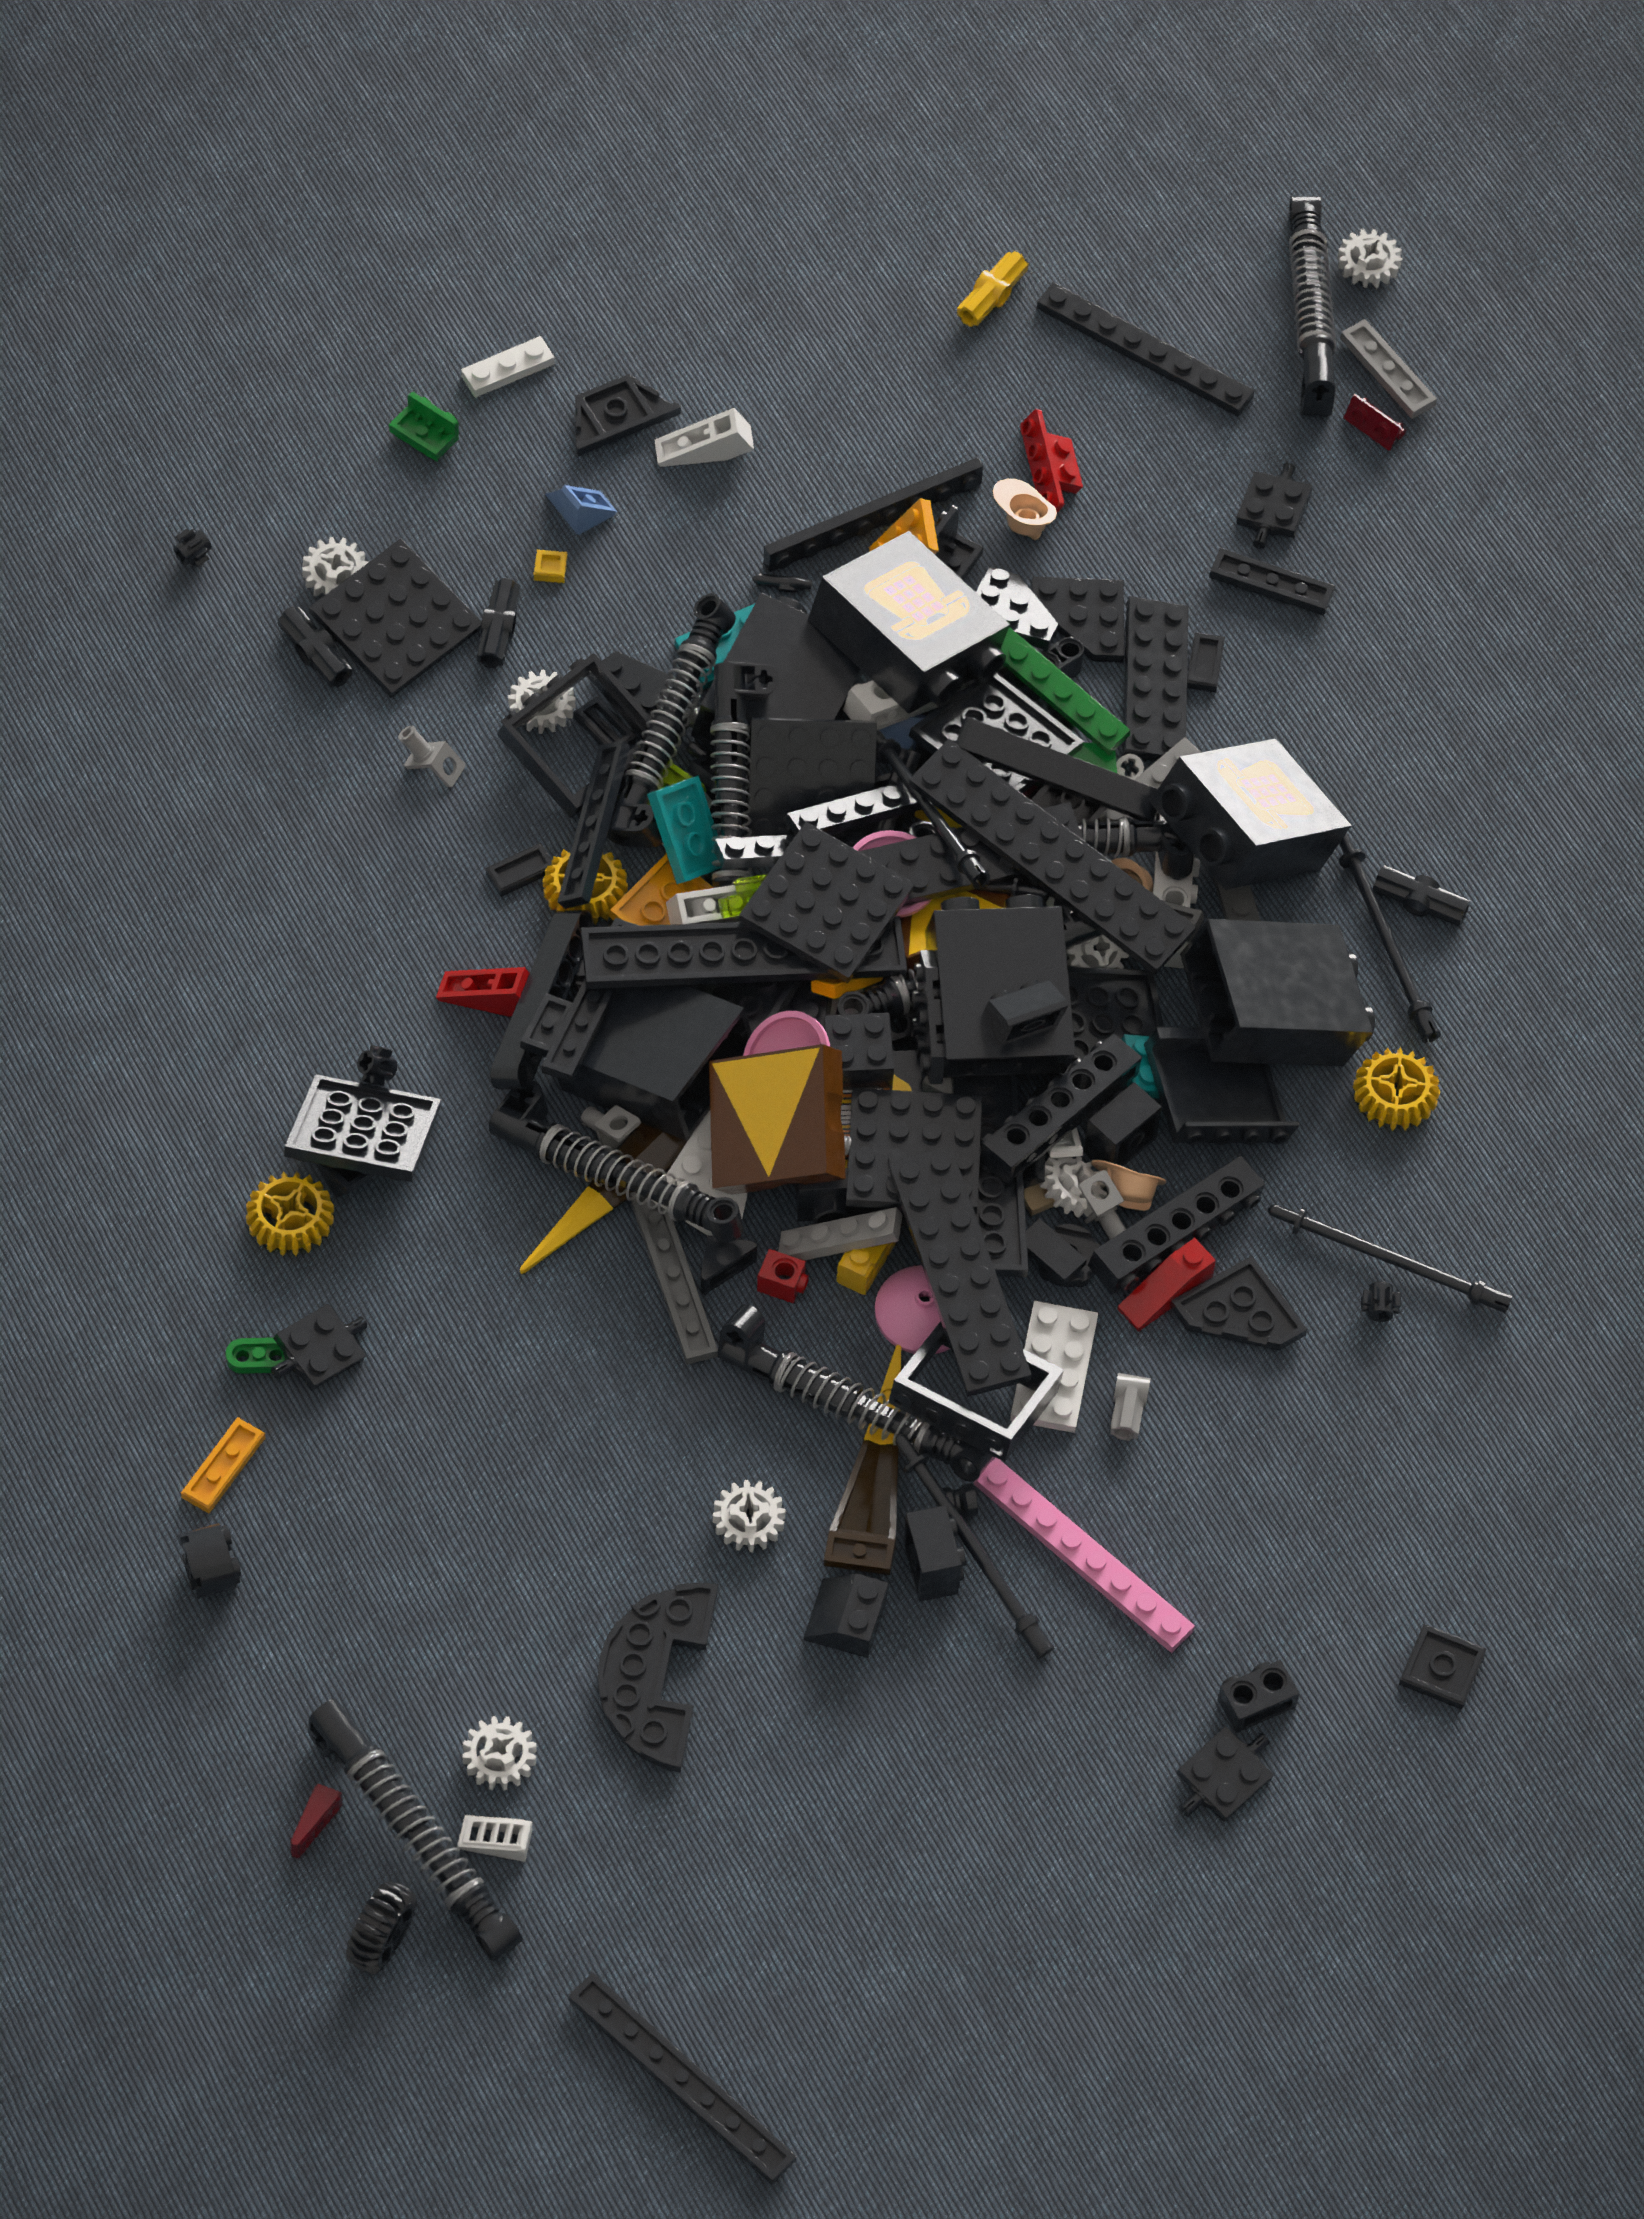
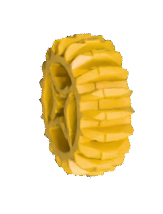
(607, 889)
(1377, 1090)
(294, 1224)

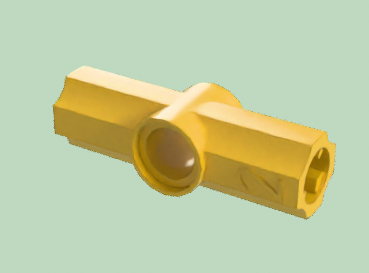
(992, 289)

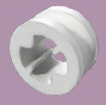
(1138, 764)

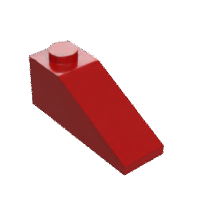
(484, 989)
(1173, 1277)

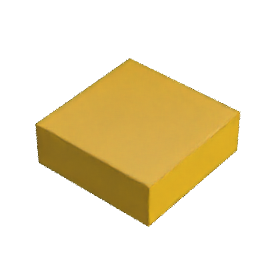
(550, 566)

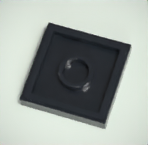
(1442, 1666)

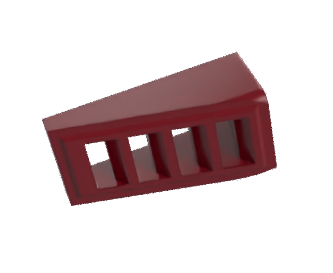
(318, 1812)

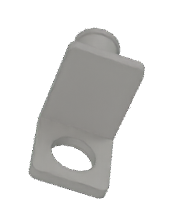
(430, 755)
(610, 1126)
(1104, 1209)

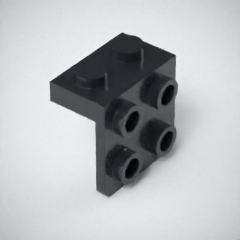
(953, 548)

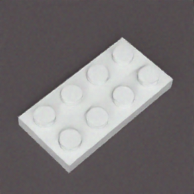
(1066, 1340)

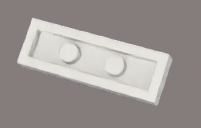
(507, 366)

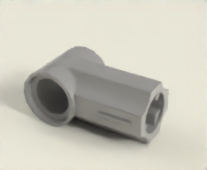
(1129, 1400)

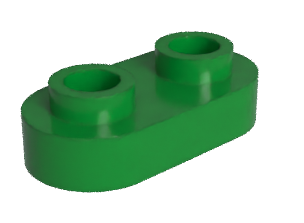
(258, 1353)

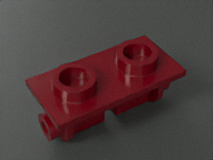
(1373, 422)

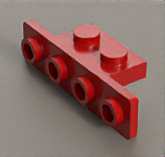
(1050, 460)

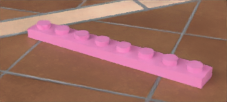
(1084, 1555)

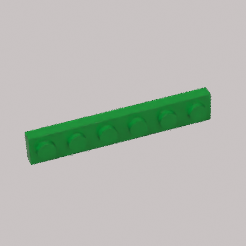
(1063, 694)

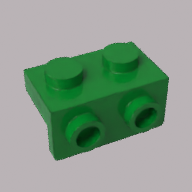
(426, 427)

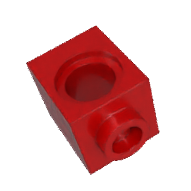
(782, 1264)

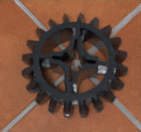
(381, 1927)

